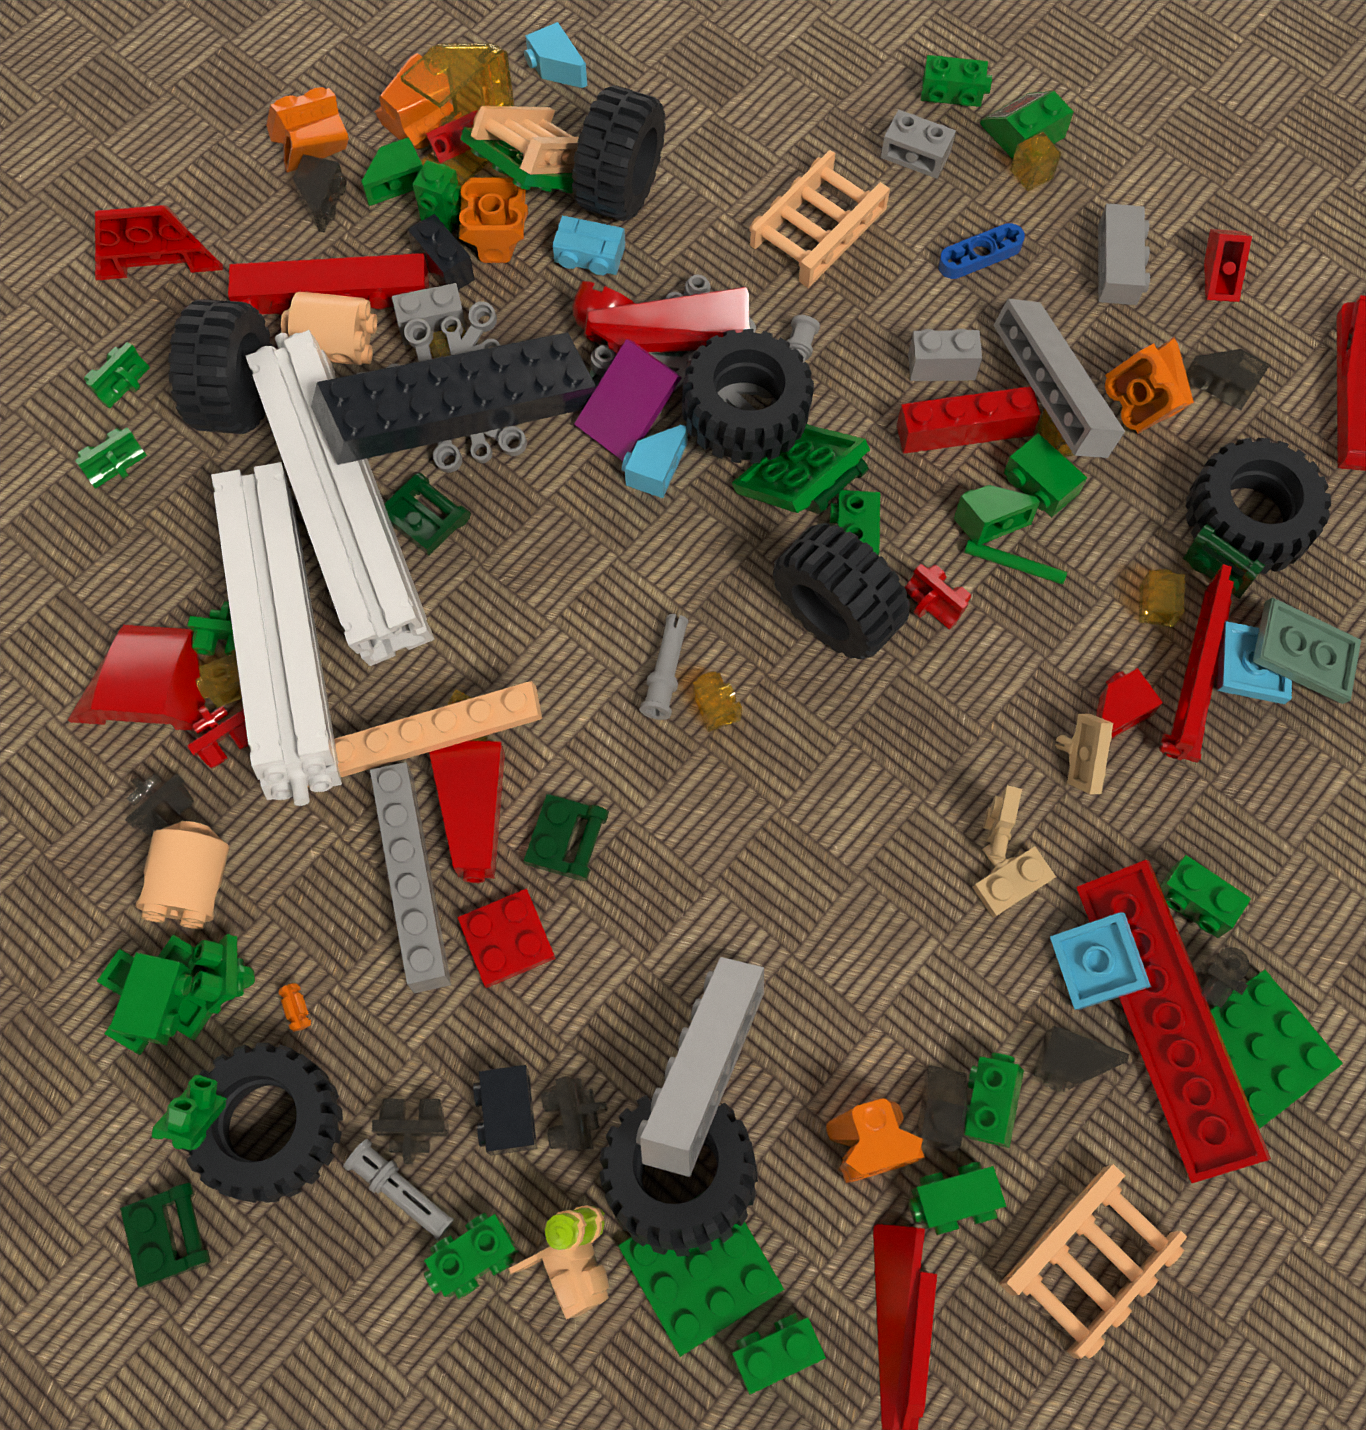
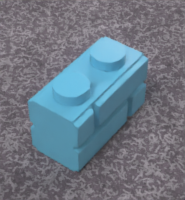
(589, 245)

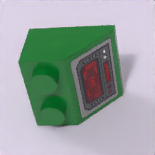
(1028, 117)

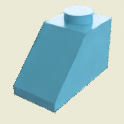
(555, 56)
(655, 461)

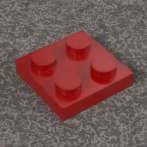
(506, 938)

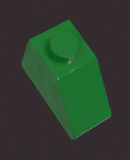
(391, 172)
(994, 512)

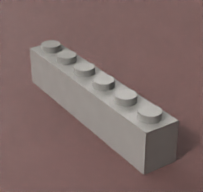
(1058, 379)
(410, 878)
(702, 1067)

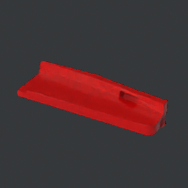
(1351, 385)
(1200, 673)

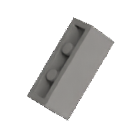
(1122, 254)

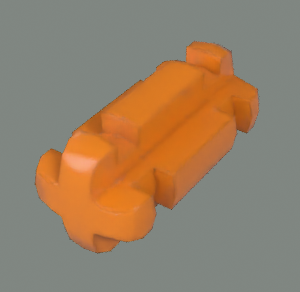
(294, 1007)

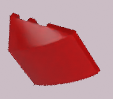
(146, 239)
(145, 679)

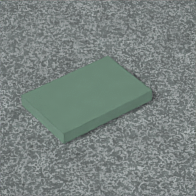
(1307, 650)

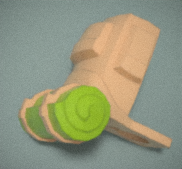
(571, 1261)

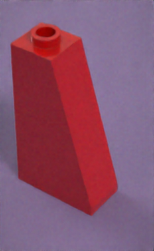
(470, 802)

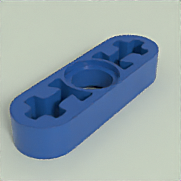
(974, 262)

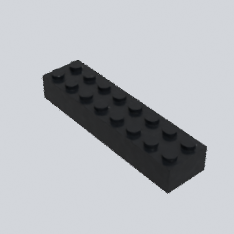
(450, 397)

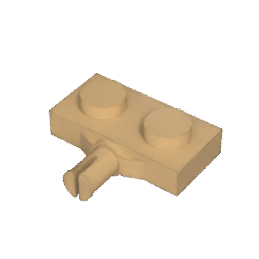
(1087, 752)
(1000, 820)
(1012, 880)

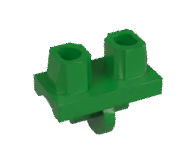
(117, 375)
(110, 457)
(209, 630)
(226, 973)
(191, 1114)

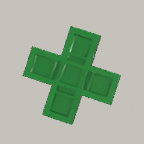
(192, 1009)

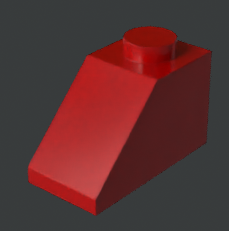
(1226, 264)
(1127, 701)

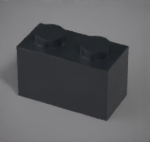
(443, 253)
(506, 1110)

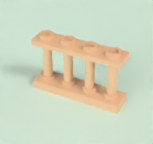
(530, 131)
(831, 243)
(1052, 1248)

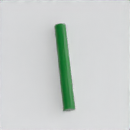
(1016, 562)

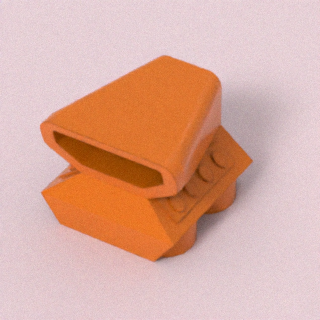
(407, 112)
(307, 126)
(492, 217)
(1150, 386)
(873, 1140)

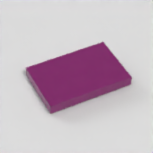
(627, 399)

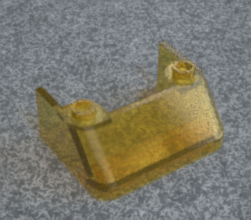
(469, 76)

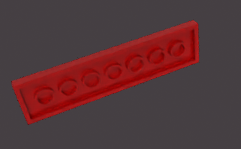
(1178, 1032)

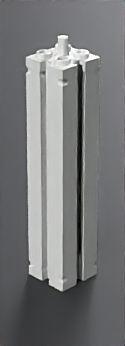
(339, 507)
(275, 635)

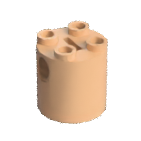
(337, 323)
(183, 874)

